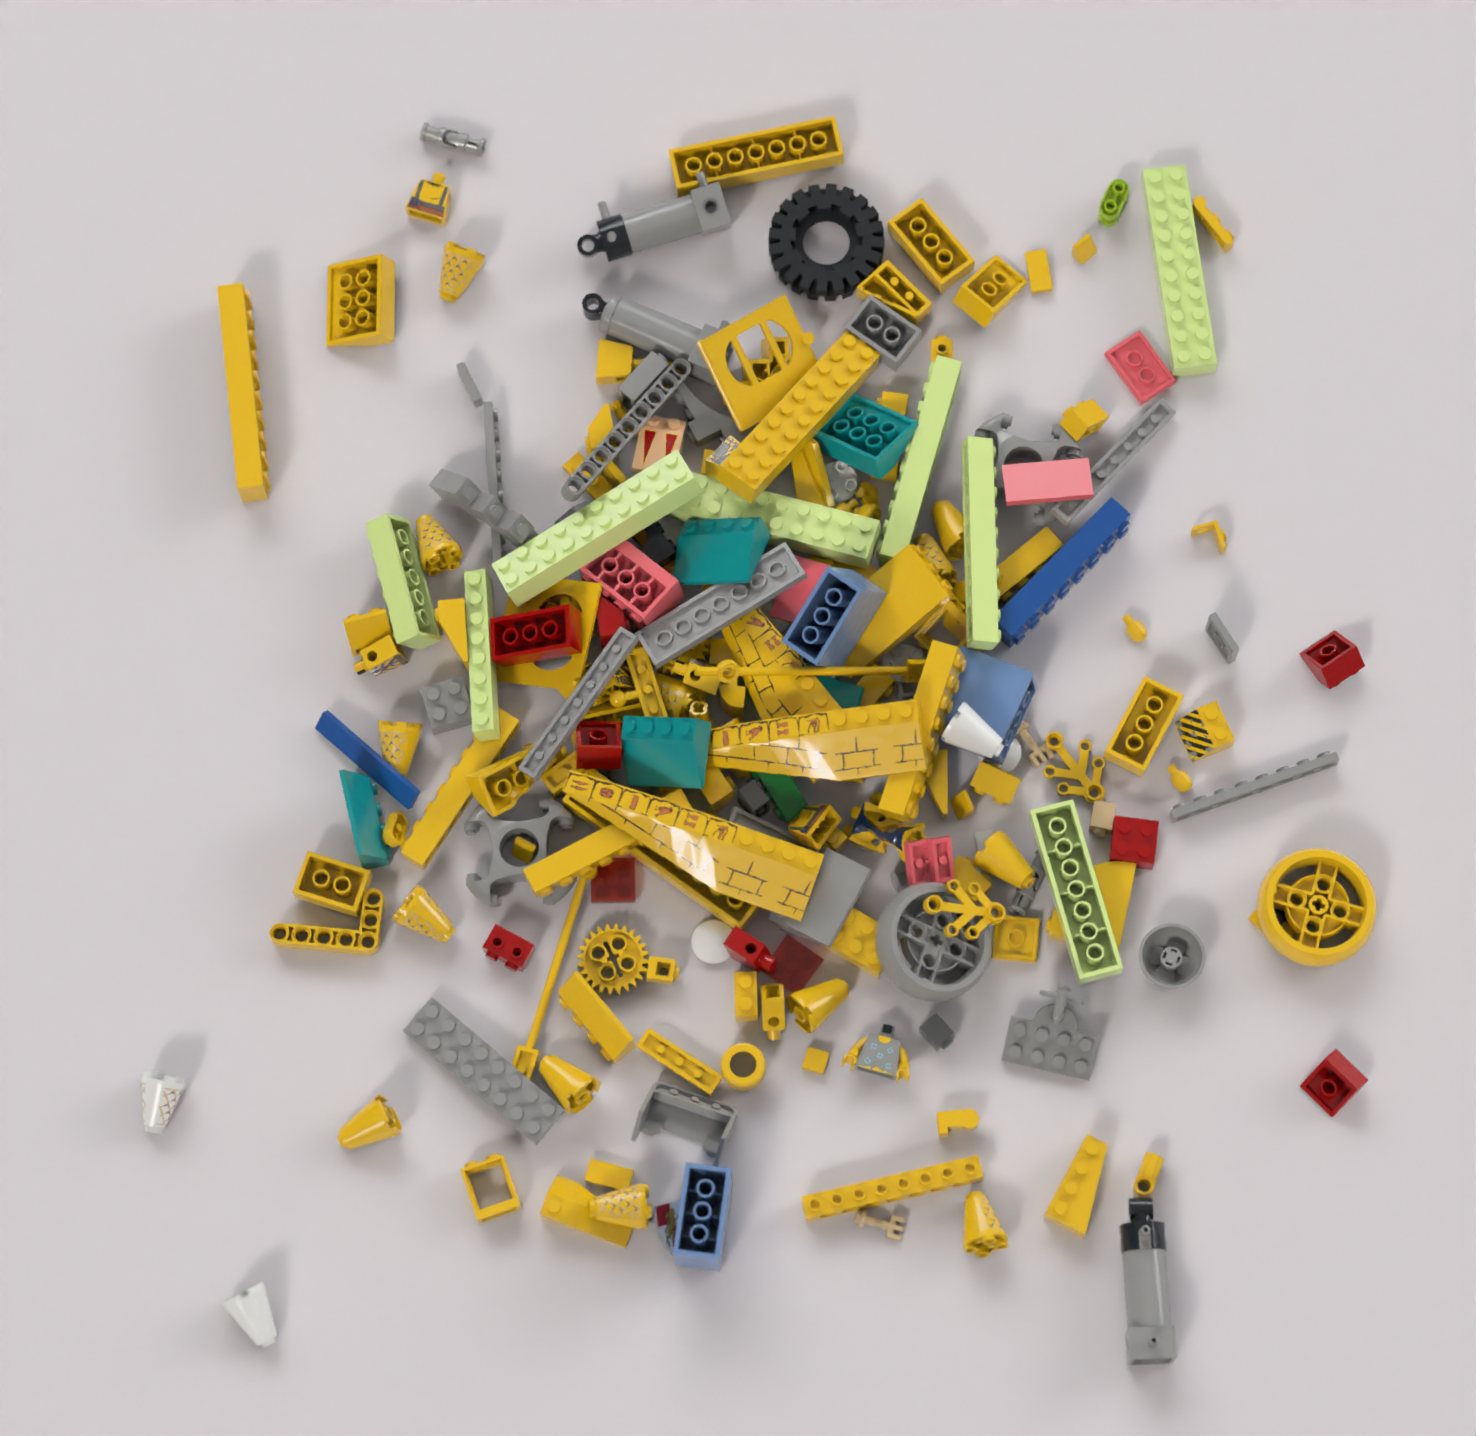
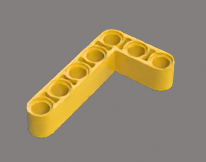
(336, 934)

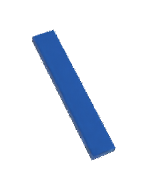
(367, 759)

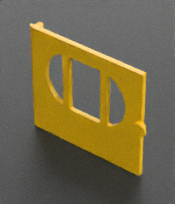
(753, 403)
(570, 674)

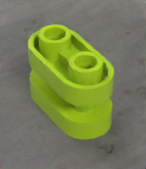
(1113, 202)

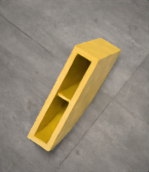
(1115, 884)

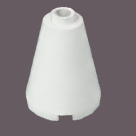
(972, 733)
(253, 1314)

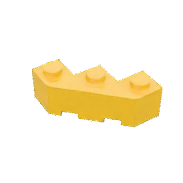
(767, 365)

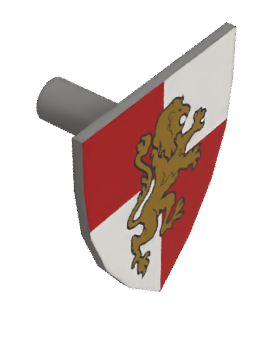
(666, 1223)

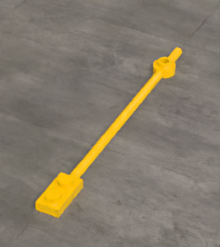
(911, 671)
(526, 1056)

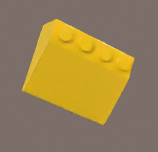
(361, 302)

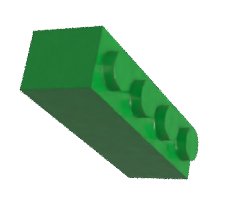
(782, 793)

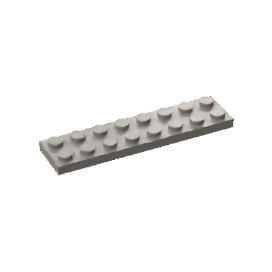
(720, 607)
(484, 1070)

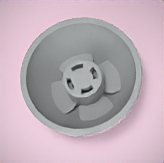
(1166, 945)

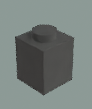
(937, 1032)

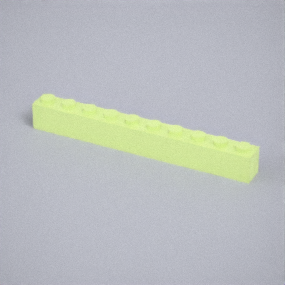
(980, 543)

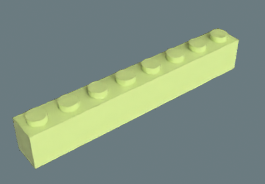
(481, 668)

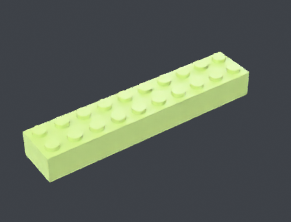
(1178, 271)
(920, 458)
(799, 523)
(597, 528)

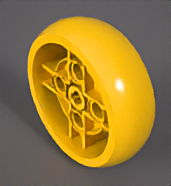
(1355, 918)

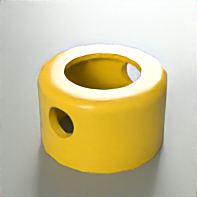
(743, 1083)

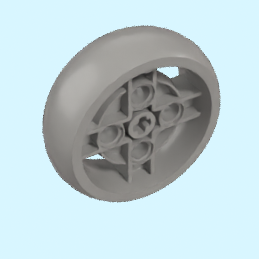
(919, 979)

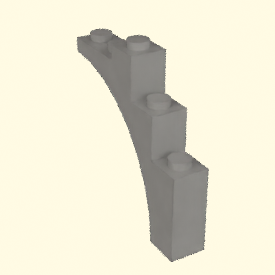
(706, 422)
(486, 507)

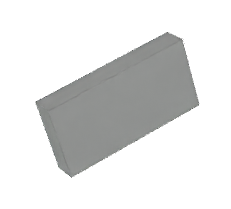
(469, 384)

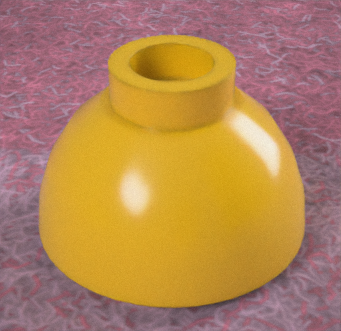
(869, 510)

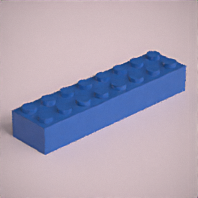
(1062, 571)

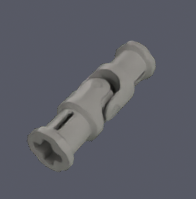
(454, 139)
(1025, 895)

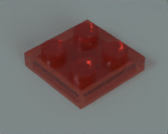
(615, 882)
(794, 964)

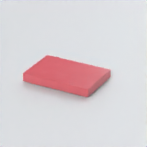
(1140, 367)
(791, 601)

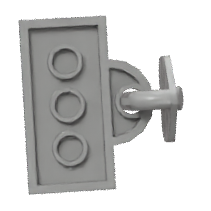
(1050, 1042)

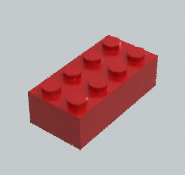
(535, 635)

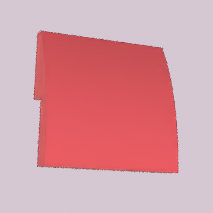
(929, 860)

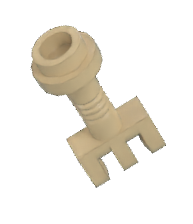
(1037, 752)
(862, 1218)

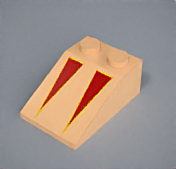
(658, 440)

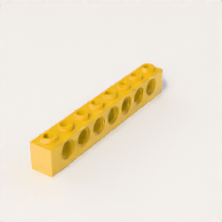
(892, 1188)

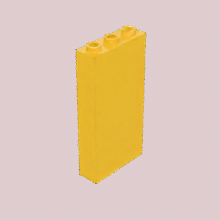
(912, 598)

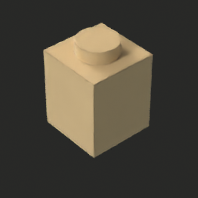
(1102, 818)

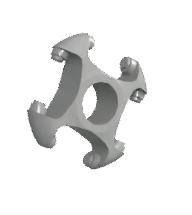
(1012, 447)
(502, 832)

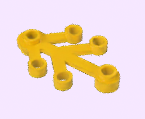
(1076, 771)
(967, 909)

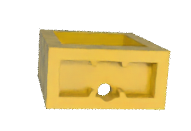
(956, 608)
(498, 1209)

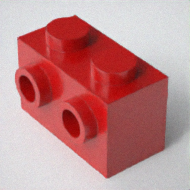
(509, 947)

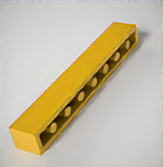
(454, 795)
(585, 855)

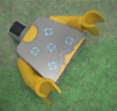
(880, 1055)

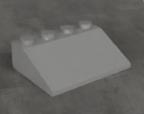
(830, 901)

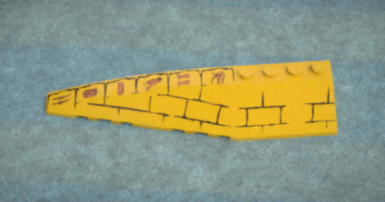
(758, 644)
(826, 743)
(711, 849)

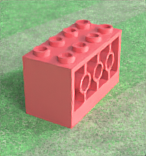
(634, 584)

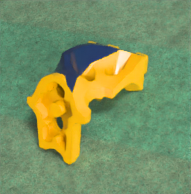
(889, 832)

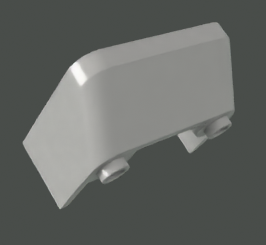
(688, 1116)

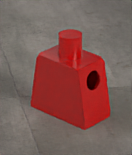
(749, 951)

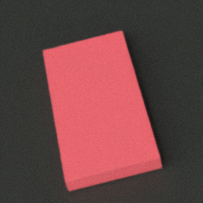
(1047, 481)

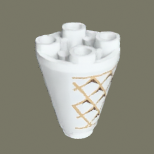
(159, 1098)

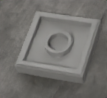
(1221, 638)

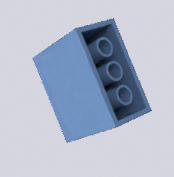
(834, 617)
(996, 693)
(703, 1217)

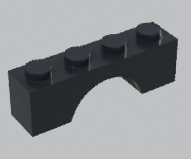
(657, 546)

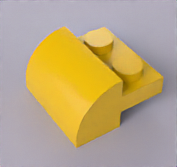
(732, 699)

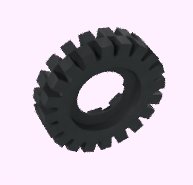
(817, 206)

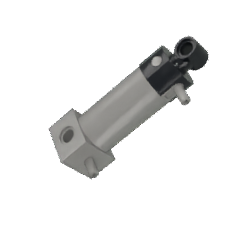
(659, 224)
(1143, 1249)

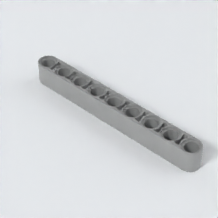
(621, 437)

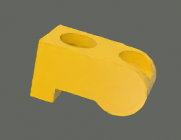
(956, 1119)

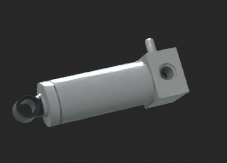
(653, 331)

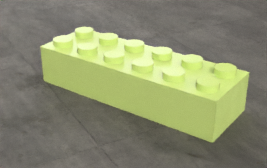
(403, 581)

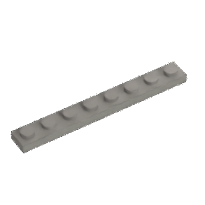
(1118, 457)
(494, 475)
(578, 703)
(1262, 783)

